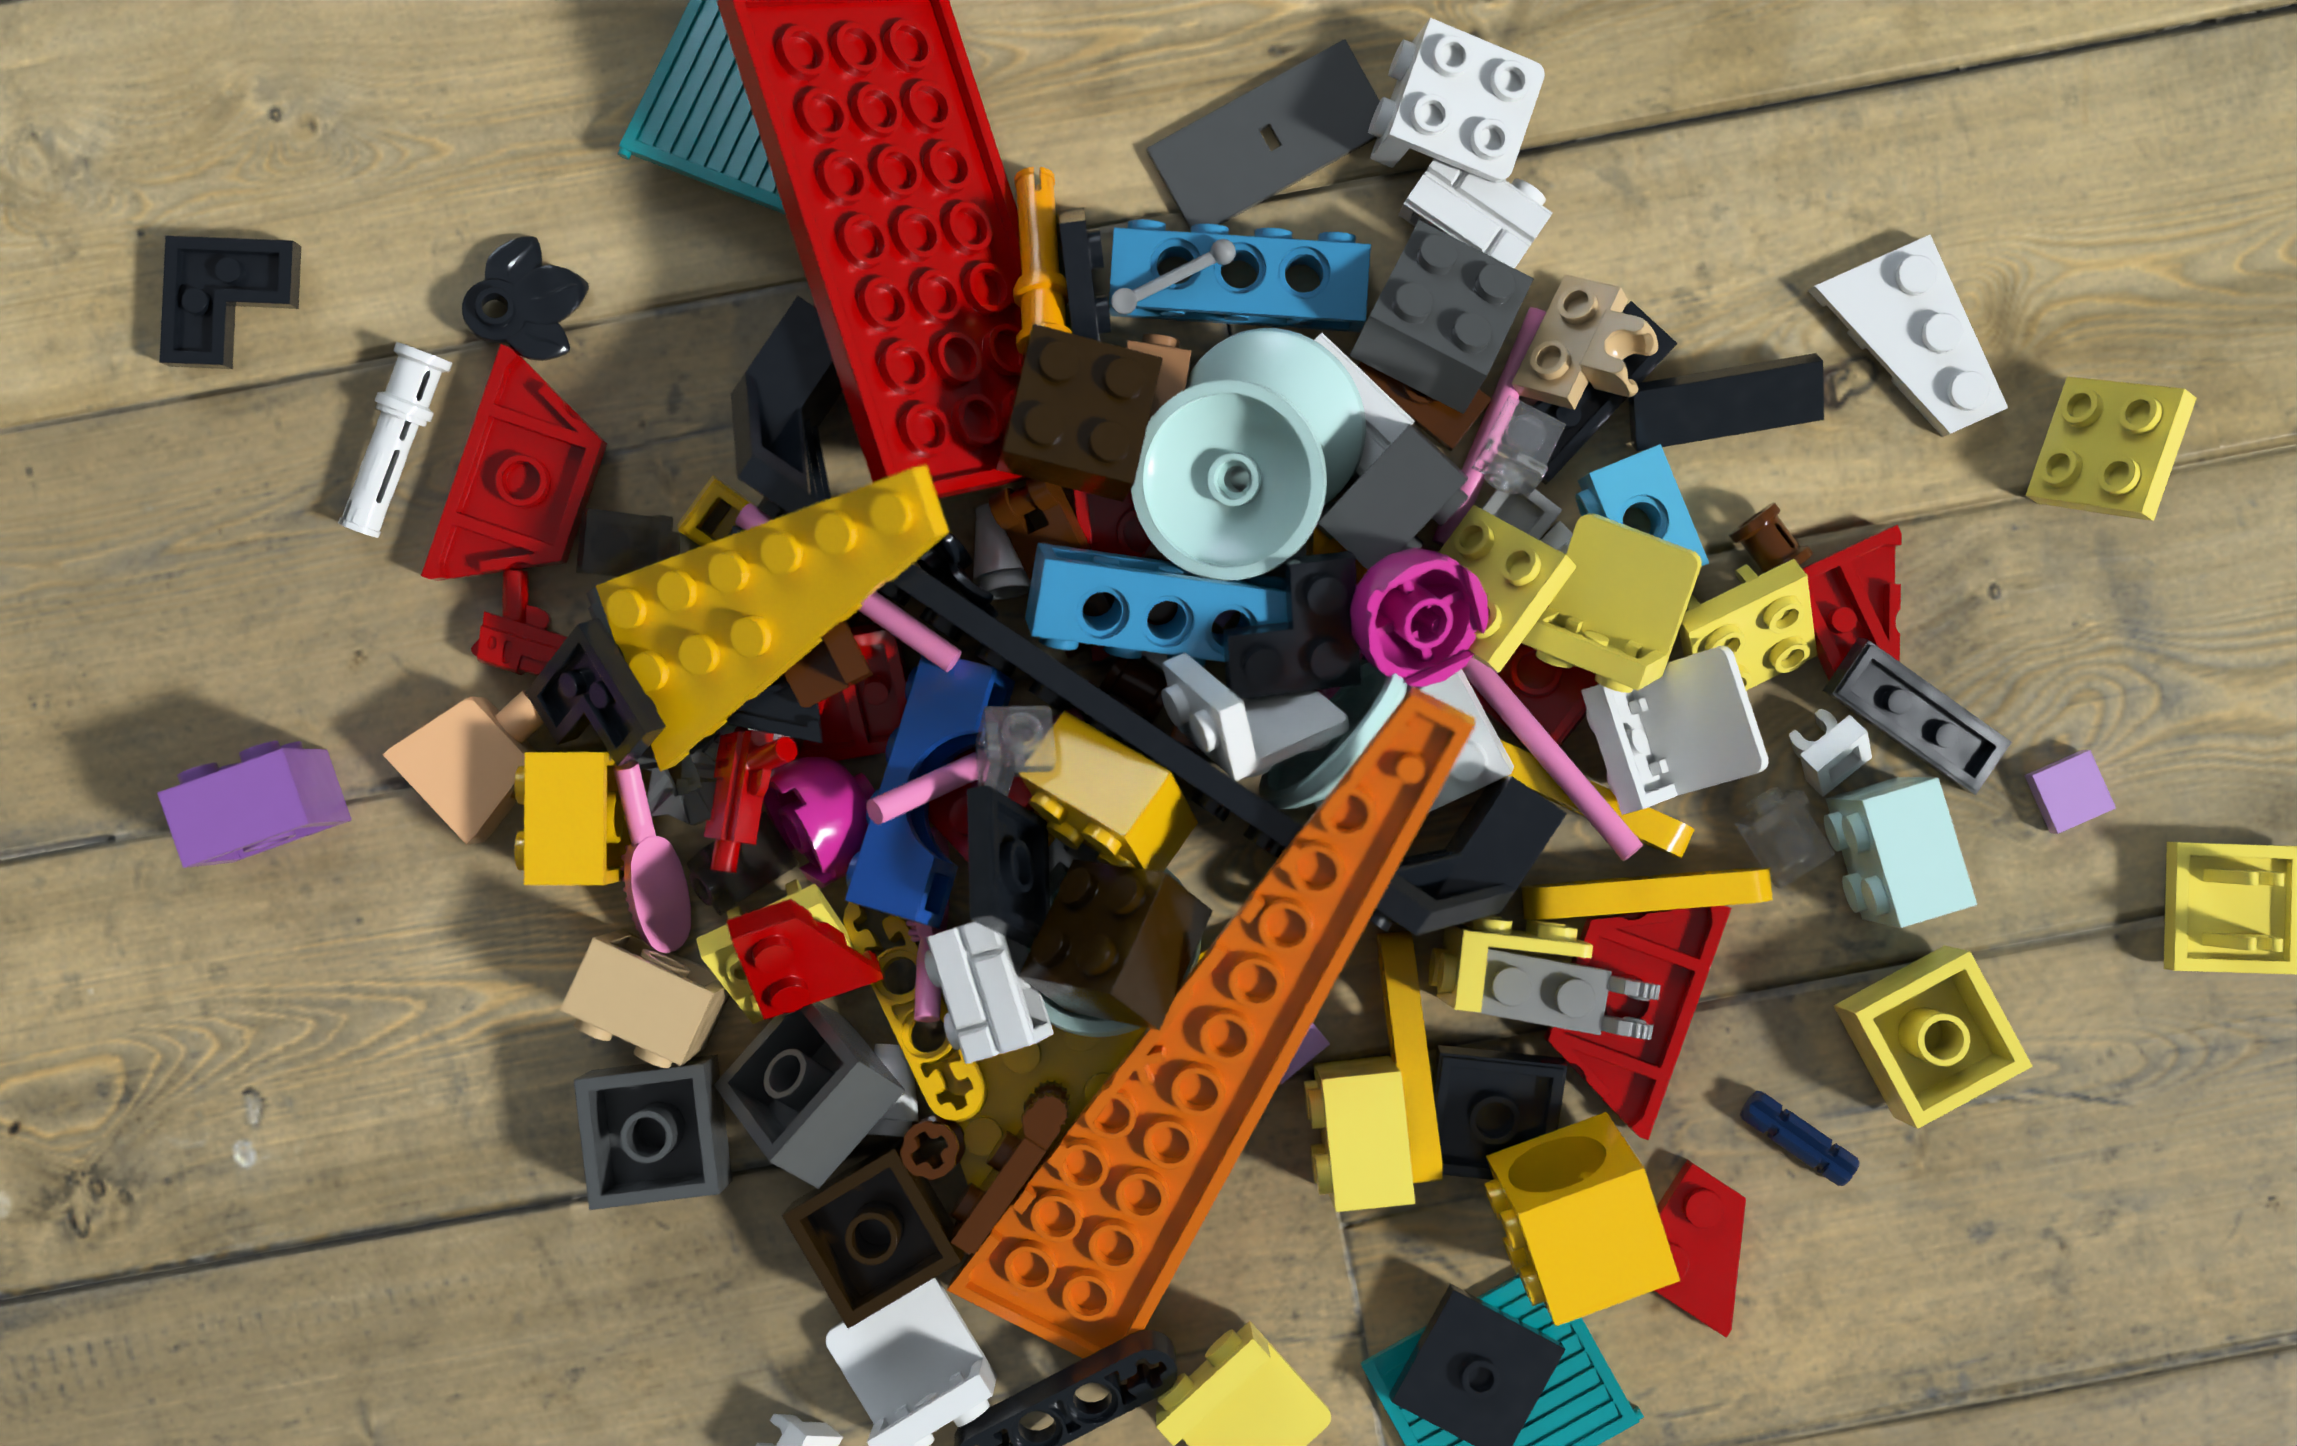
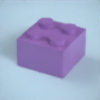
(253, 804)

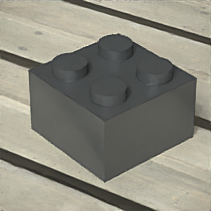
(1442, 317)
(1396, 499)
(808, 1091)
(652, 1133)

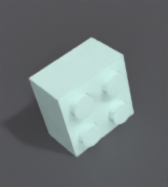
(1899, 851)

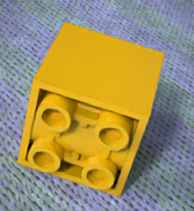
(1579, 1219)

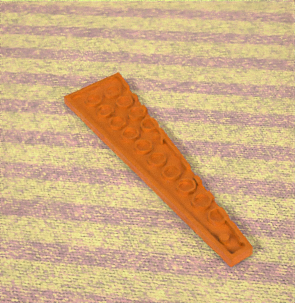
(1145, 1159)

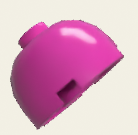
(1418, 615)
(820, 814)

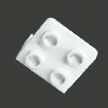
(1457, 102)
(1678, 731)
(1247, 732)
(914, 1367)

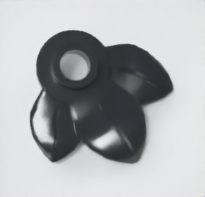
(535, 301)
(948, 561)

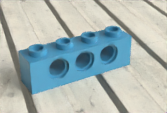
(1270, 301)
(1069, 576)

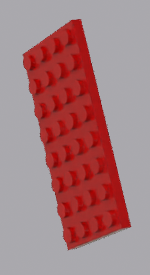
(894, 221)

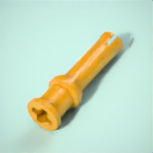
(1041, 288)

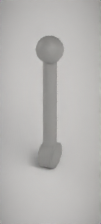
(1125, 300)

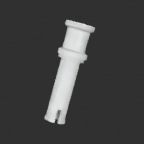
(402, 411)

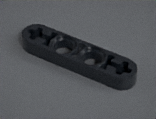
(1072, 1415)

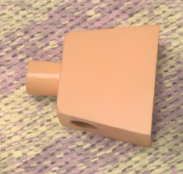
(469, 762)

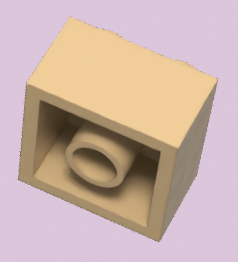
(645, 998)

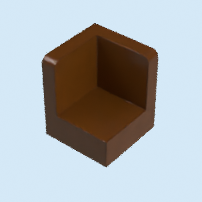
(828, 667)

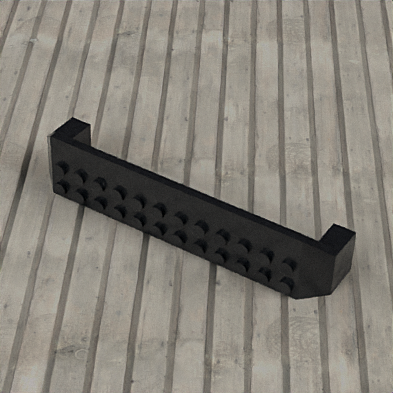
(783, 459)

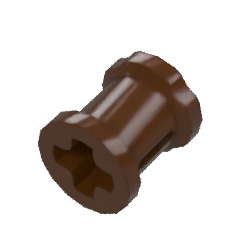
(1769, 540)
(1136, 685)
(932, 1166)

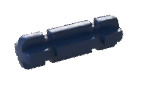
(1799, 1138)

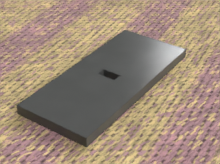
(1224, 162)

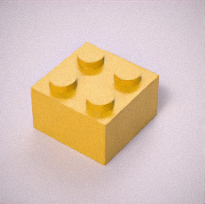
(1110, 799)
(570, 819)

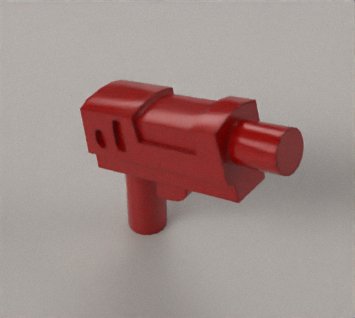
(520, 636)
(742, 781)

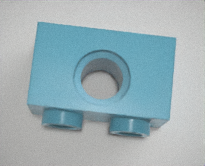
(1645, 484)

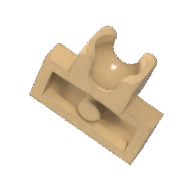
(1582, 343)

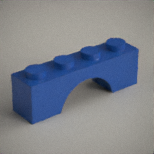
(899, 860)

